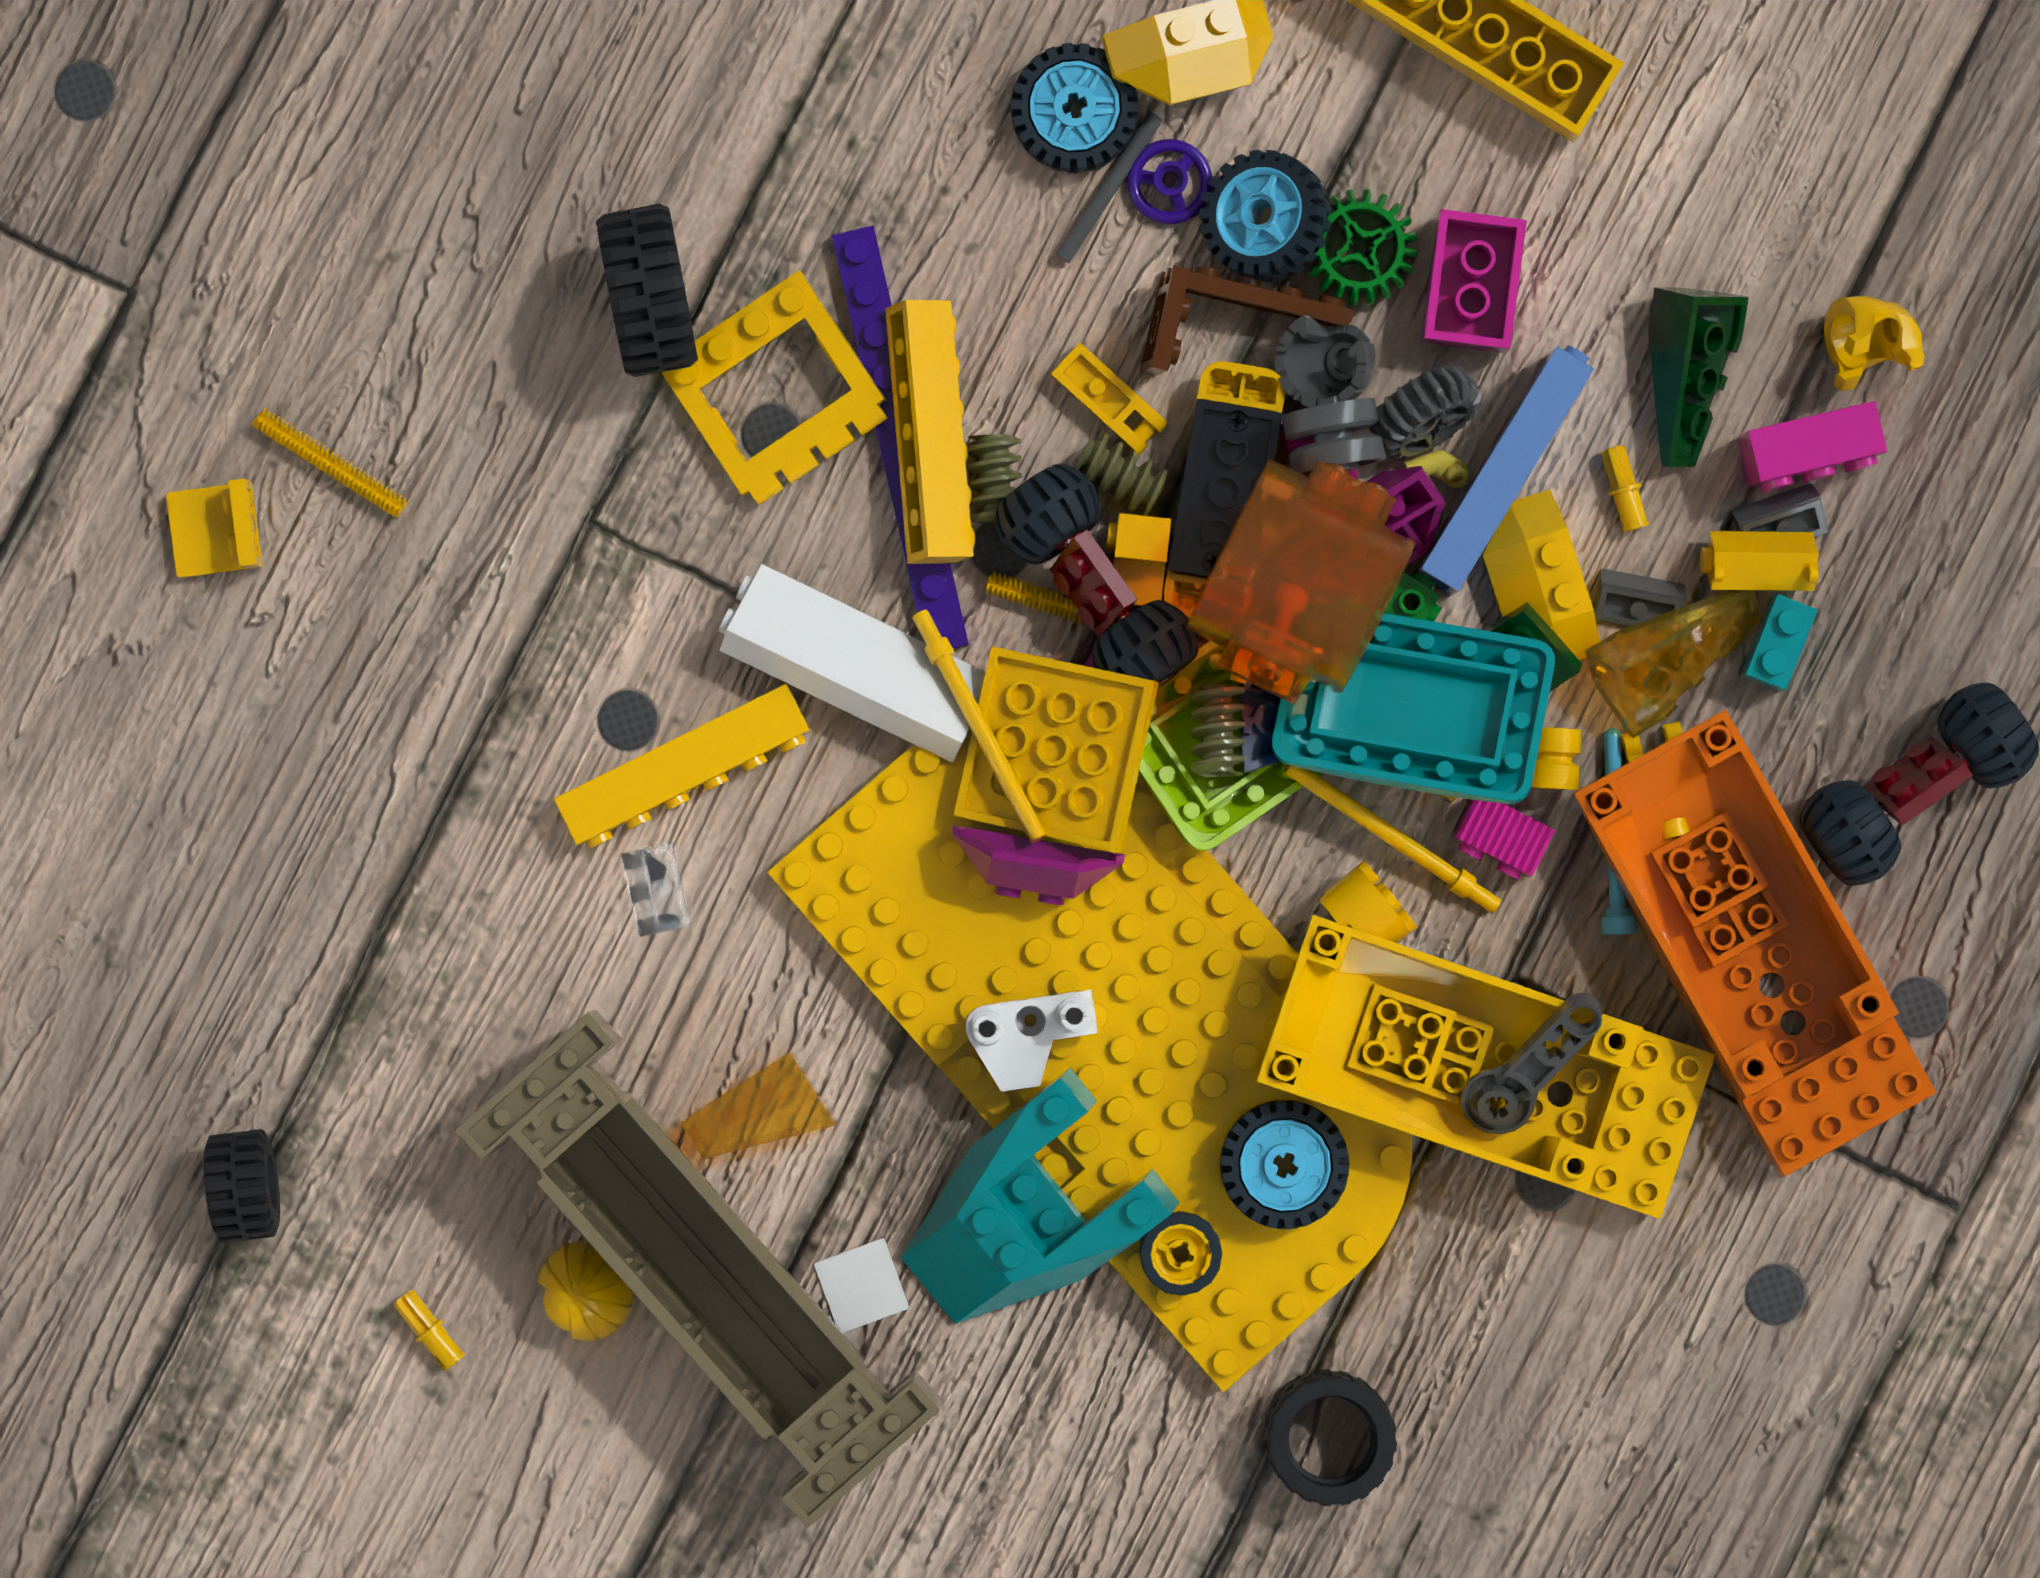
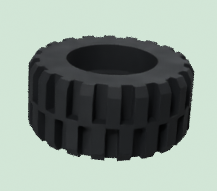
(646, 290)

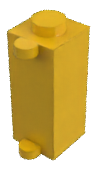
(1760, 560)

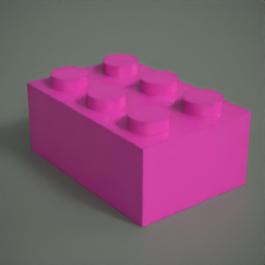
(1473, 281)
(1812, 446)

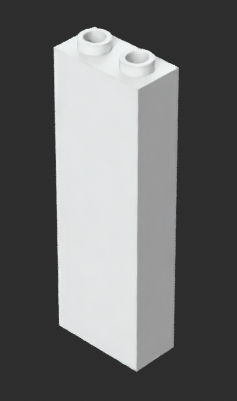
(847, 660)

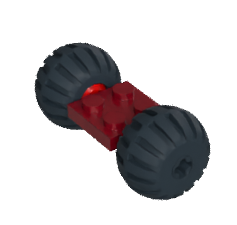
(1053, 517)
(1984, 741)

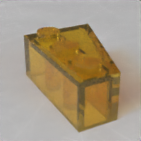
(760, 1110)

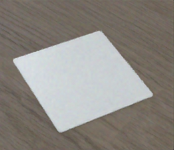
(861, 1285)

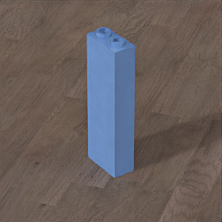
(1506, 468)

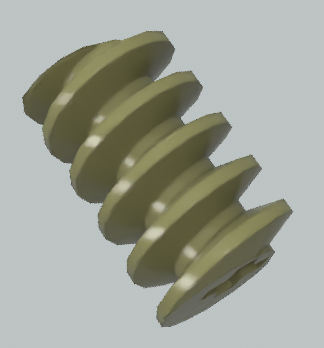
(993, 472)
(1122, 474)
(1216, 730)

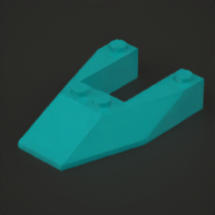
(1007, 1225)

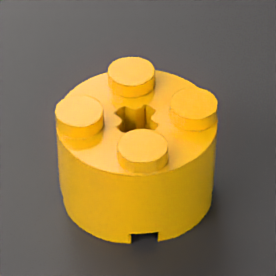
(1367, 907)

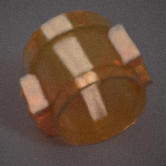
(1302, 579)

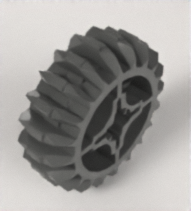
(1426, 411)

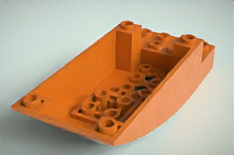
(1744, 904)

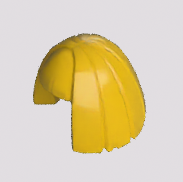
(584, 1292)

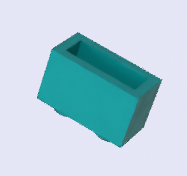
(1778, 642)

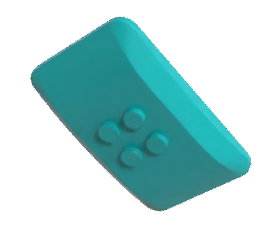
(1428, 713)

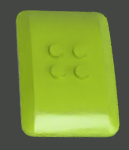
(1201, 806)

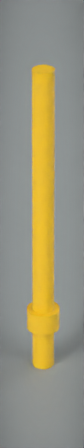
(940, 654)
(1459, 881)

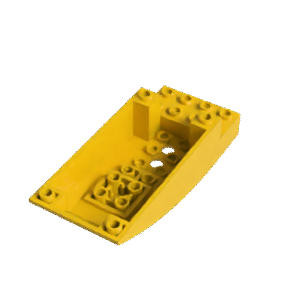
(1406, 1031)

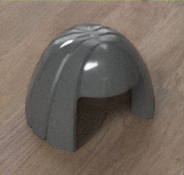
(1324, 363)

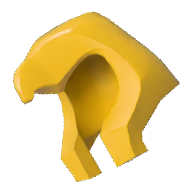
(1869, 331)

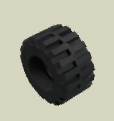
(241, 1186)

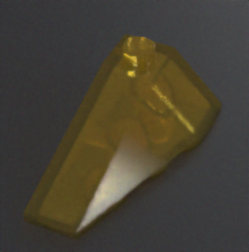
(1658, 659)

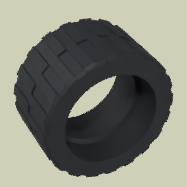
(1339, 1489)

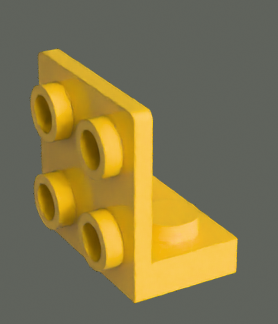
(214, 529)

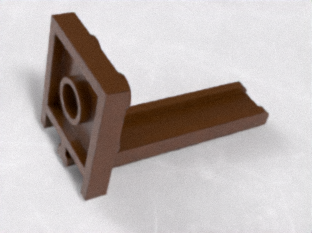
(1173, 307)

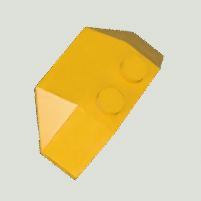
(1191, 50)
(1537, 564)

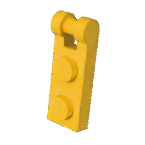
(1107, 397)

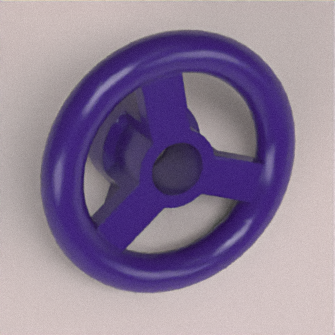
(1137, 176)

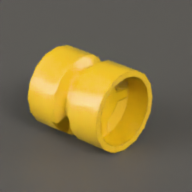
(1555, 759)

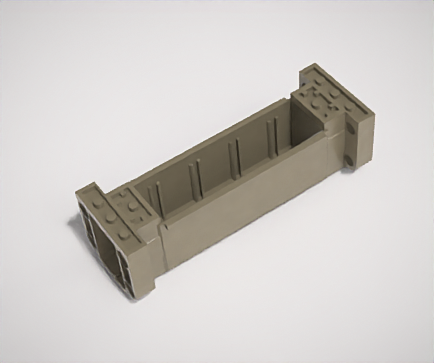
(700, 1268)

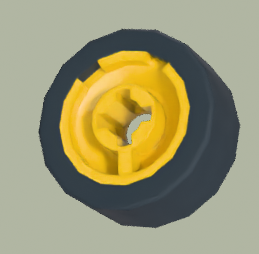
(1187, 1275)

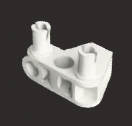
(1019, 1052)

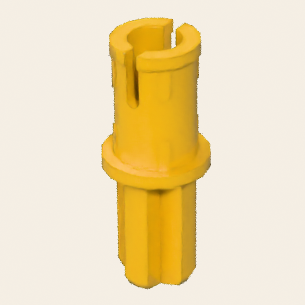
(1624, 488)
(428, 1329)

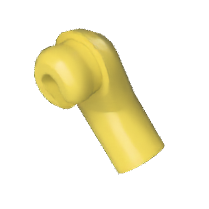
(1442, 466)

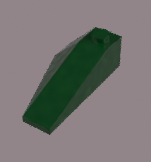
(1688, 351)

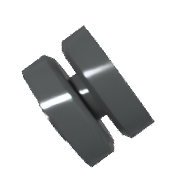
(1332, 435)

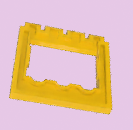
(742, 336)

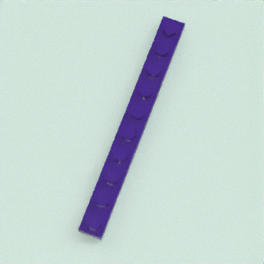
(866, 300)

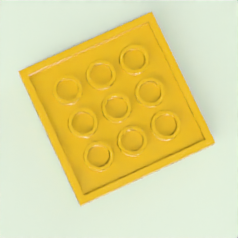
(1068, 739)

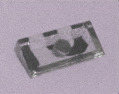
(655, 889)

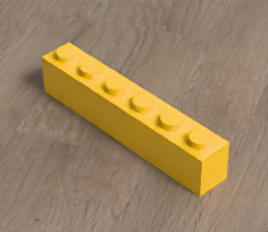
(929, 431)
(682, 765)

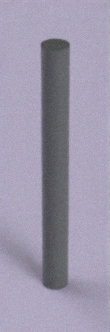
(1108, 187)

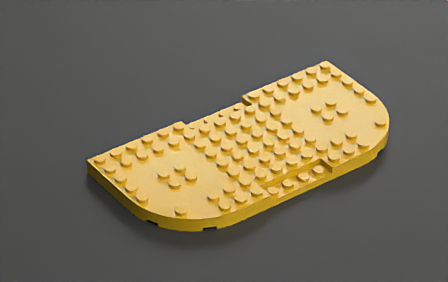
(1183, 1016)

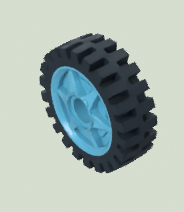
(1294, 224)

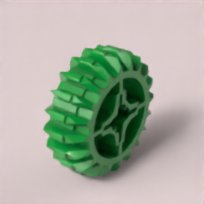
(1370, 265)

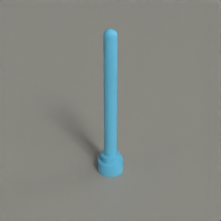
(1617, 917)

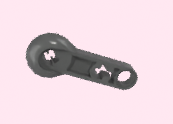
(1528, 1070)

